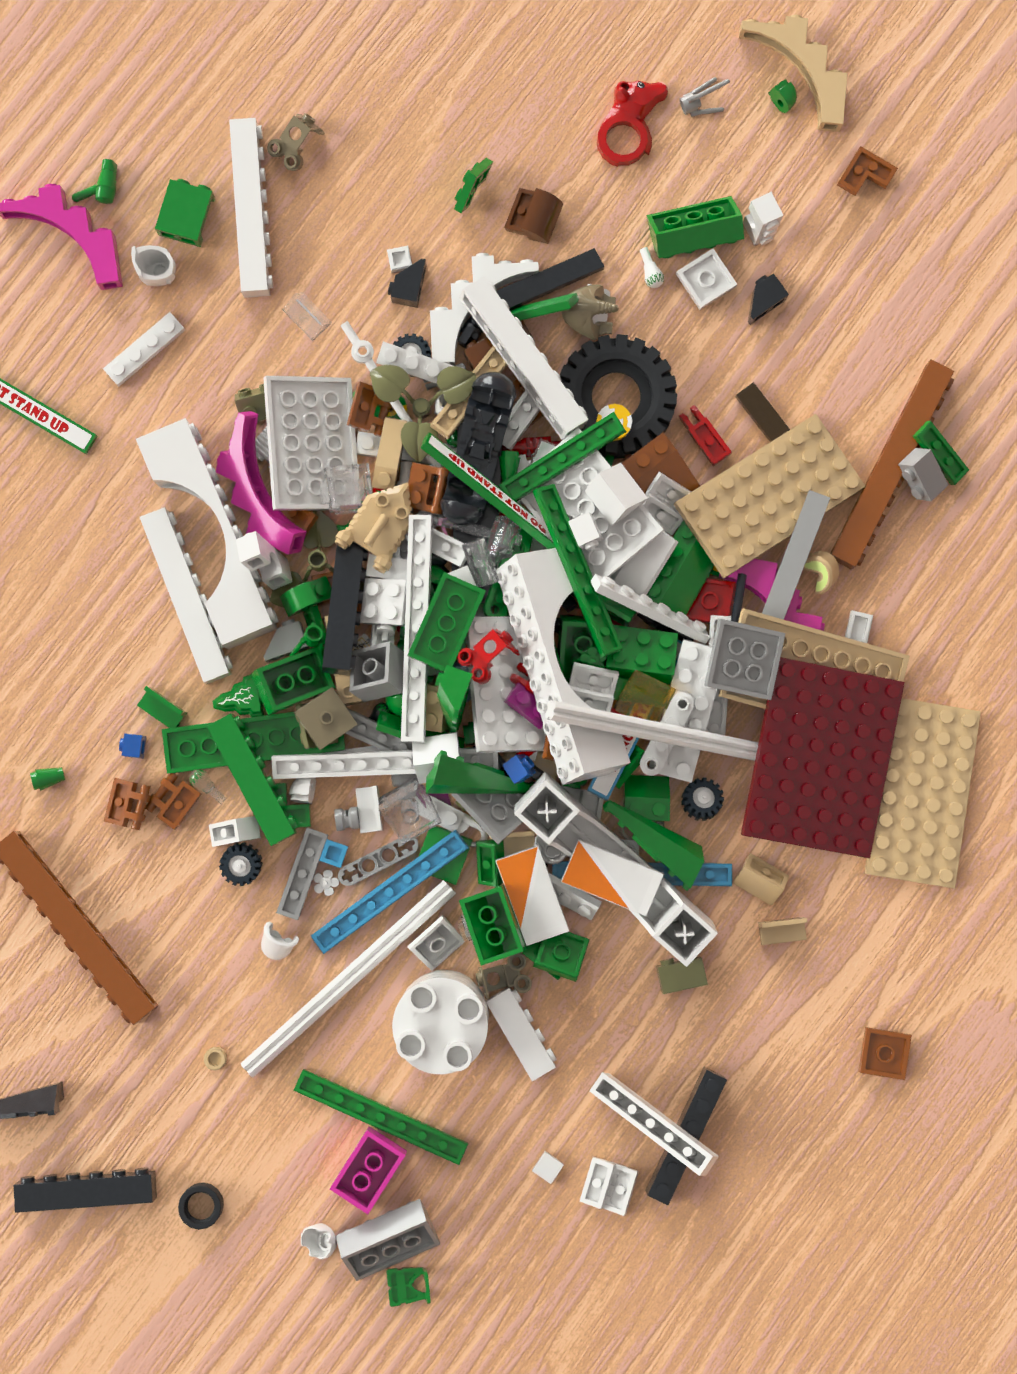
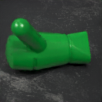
(105, 187)

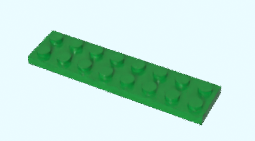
(276, 734)

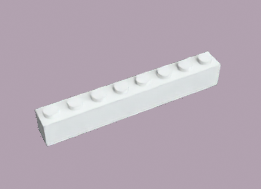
(250, 207)
(523, 357)
(186, 595)

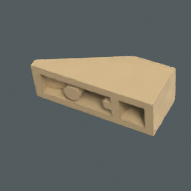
(389, 454)

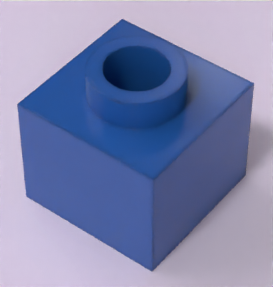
(132, 745)
(519, 768)

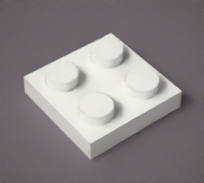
(706, 279)
(384, 602)

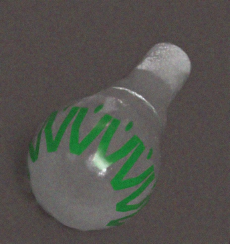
(201, 780)

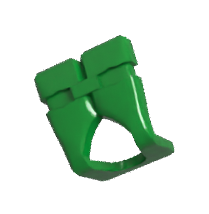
(401, 1286)

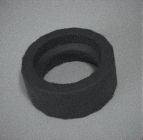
(183, 1206)

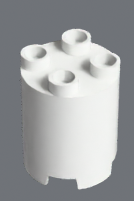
(441, 1022)

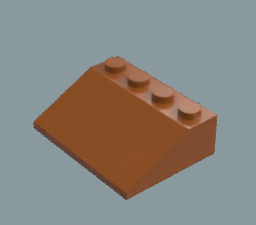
(659, 457)

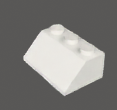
(646, 565)

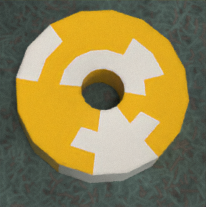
(621, 412)

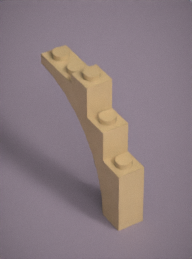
(810, 59)

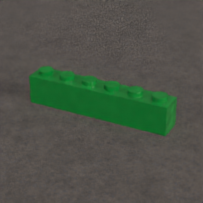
(252, 779)

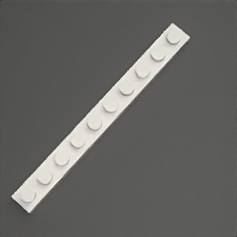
(417, 603)
(360, 763)

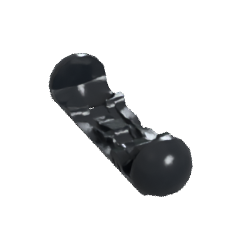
(480, 443)

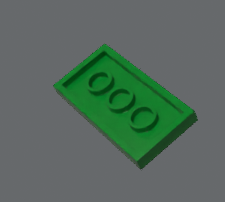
(446, 622)

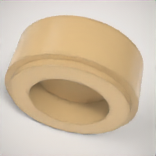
(215, 1058)

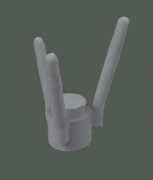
(691, 101)

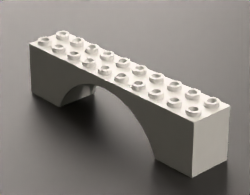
(180, 463)
(534, 590)
(564, 820)

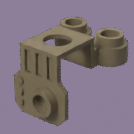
(291, 147)
(508, 975)

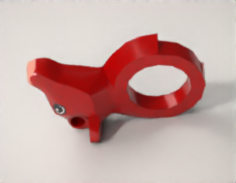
(630, 107)

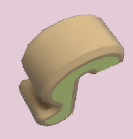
(827, 568)

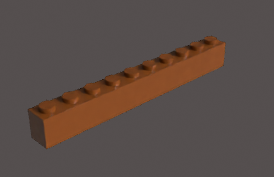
(886, 473)
(76, 928)

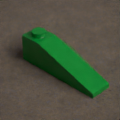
(453, 694)

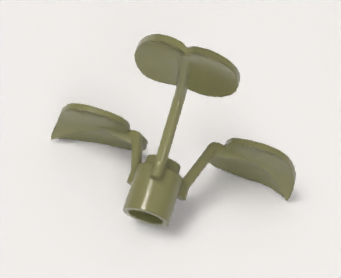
(390, 383)
(320, 535)

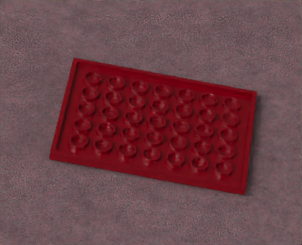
(823, 758)

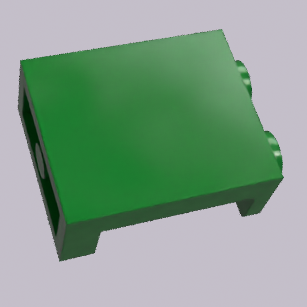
(184, 212)

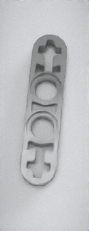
(380, 863)

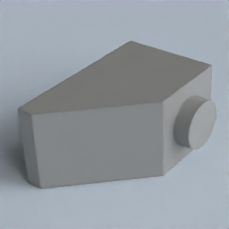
(285, 640)

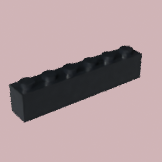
(343, 610)
(692, 1120)
(85, 1191)

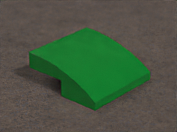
(452, 870)

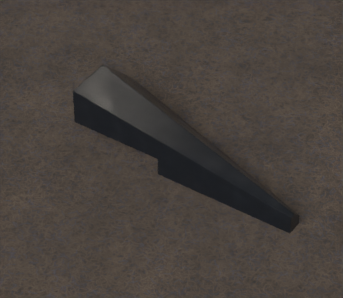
(33, 1102)

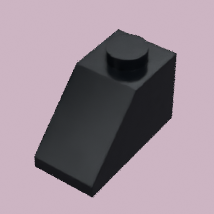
(408, 285)
(765, 297)

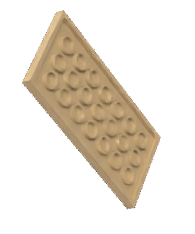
(763, 495)
(824, 649)
(925, 794)

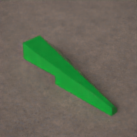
(460, 777)
(676, 852)

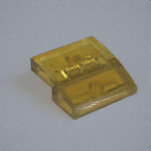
(644, 697)

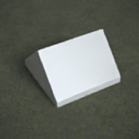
(615, 493)
(426, 752)
(436, 943)

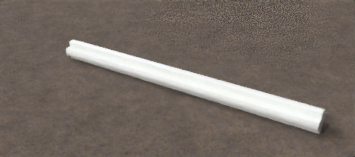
(651, 730)
(348, 978)

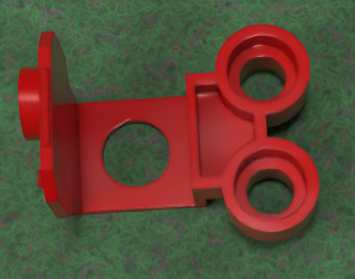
(481, 659)

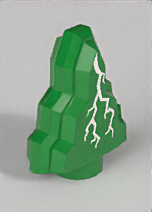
(242, 698)

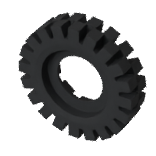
(640, 363)

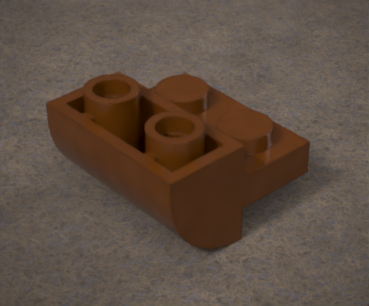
(534, 214)

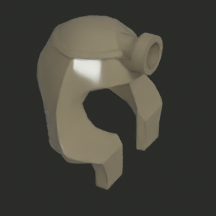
(591, 302)

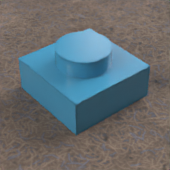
(334, 853)

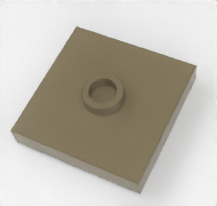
(325, 718)

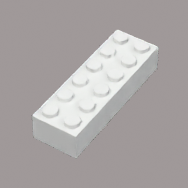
(690, 678)

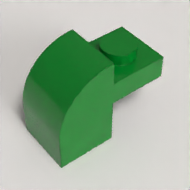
(306, 595)

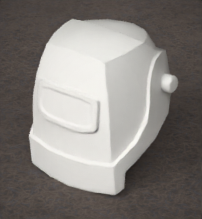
(153, 265)

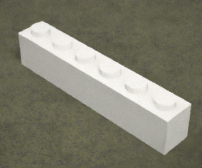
(654, 1124)

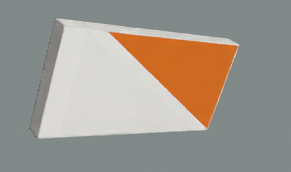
(612, 877)
(532, 895)

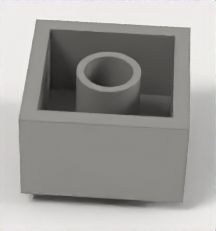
(377, 672)

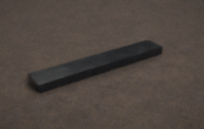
(551, 279)

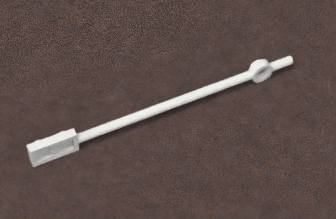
(368, 361)

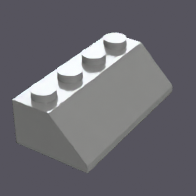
(387, 1240)

